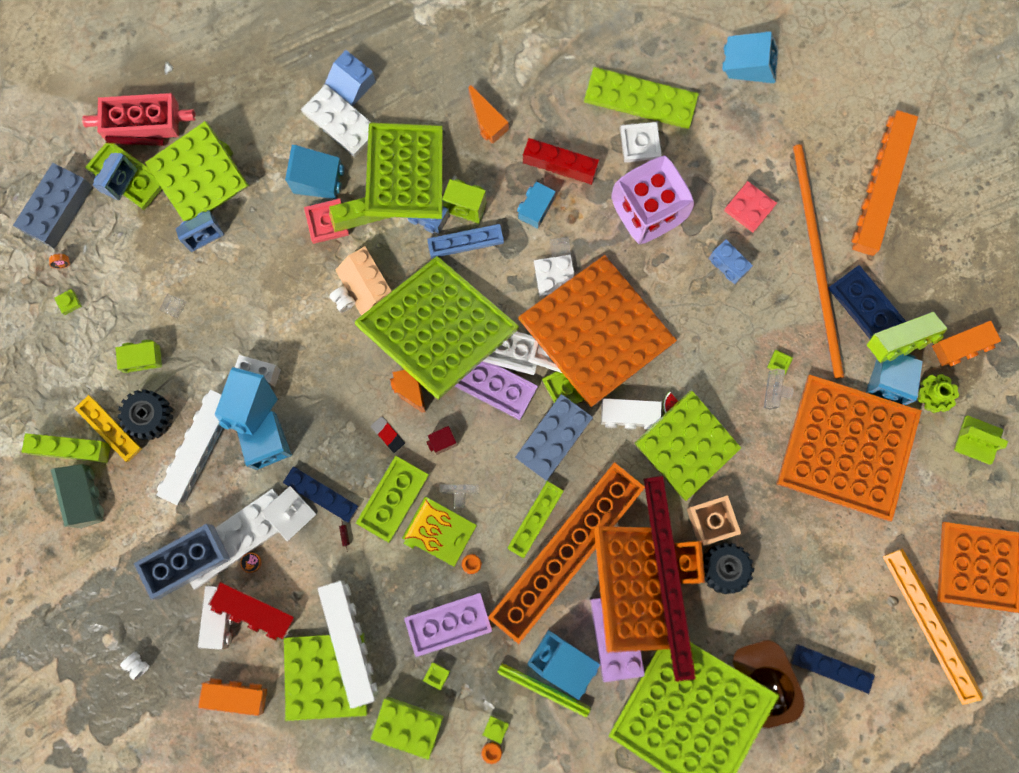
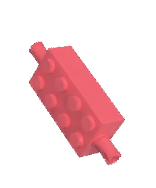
(139, 116)

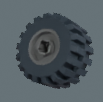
(145, 414)
(727, 568)

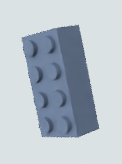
(53, 205)
(554, 437)
(182, 561)

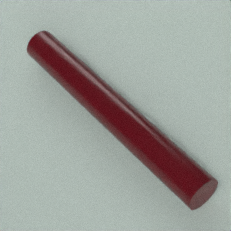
(134, 141)

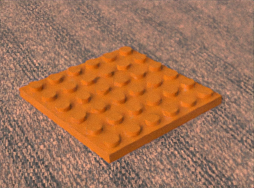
(597, 330)
(849, 448)

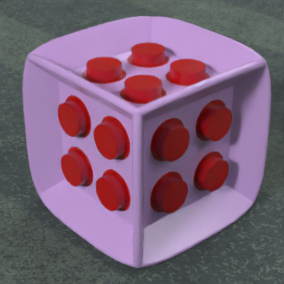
(652, 199)

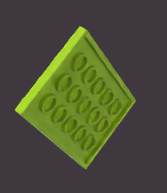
(404, 171)

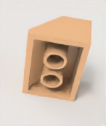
(363, 280)

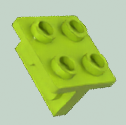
(979, 440)

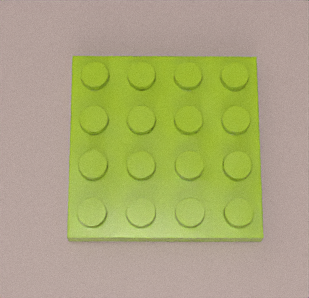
(196, 172)
(687, 445)
(314, 680)

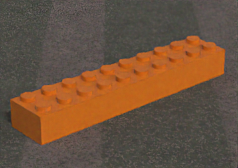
(565, 553)

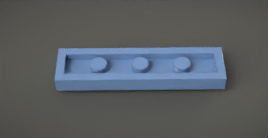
(465, 241)

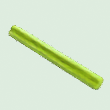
(544, 690)

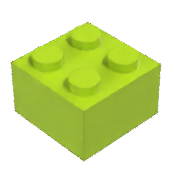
(465, 200)

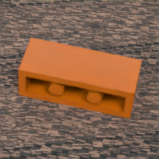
(966, 344)
(233, 697)

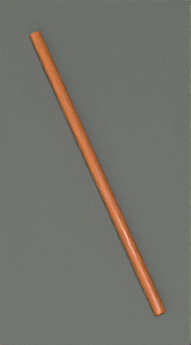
(818, 262)

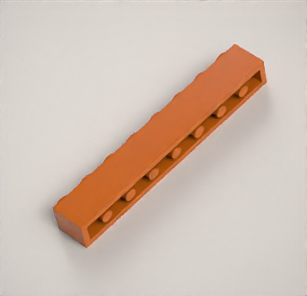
(884, 183)

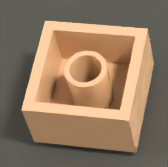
(713, 521)

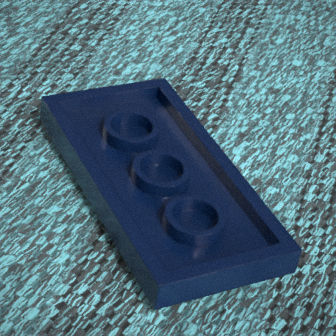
(865, 302)

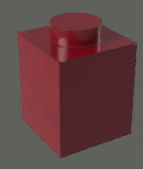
(441, 440)

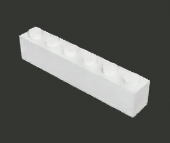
(192, 453)
(347, 644)

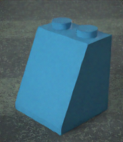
(751, 57)
(314, 173)
(896, 379)
(244, 401)
(266, 444)
(563, 665)

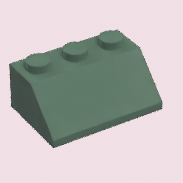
(77, 496)

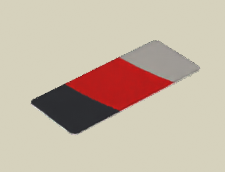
(387, 434)

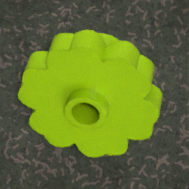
(937, 393)

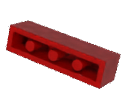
(560, 161)
(250, 610)

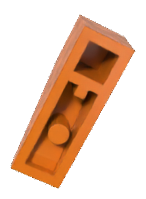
(490, 121)

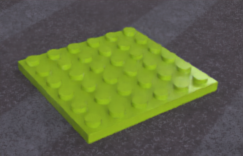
(437, 327)
(696, 722)

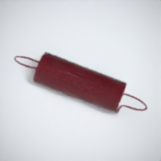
(344, 535)

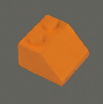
(408, 389)
(690, 562)

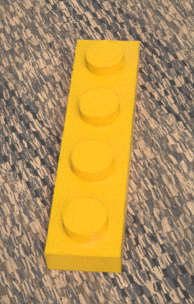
(108, 428)

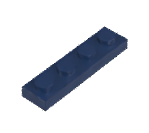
(321, 494)
(832, 669)

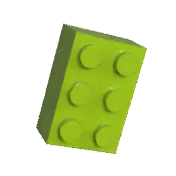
(407, 727)

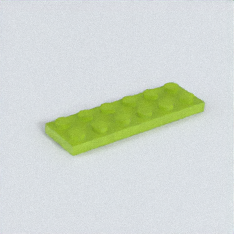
(641, 97)

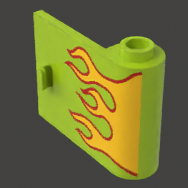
(436, 531)

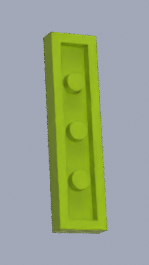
(535, 519)

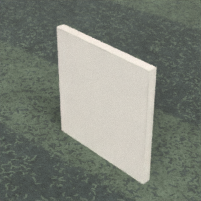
(288, 513)

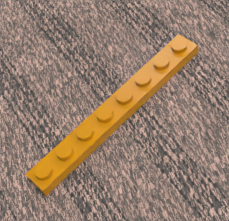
(933, 627)

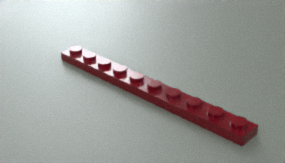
(669, 579)

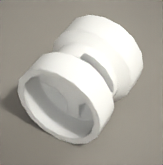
(342, 299)
(135, 666)

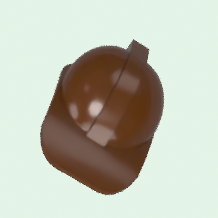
(770, 667)

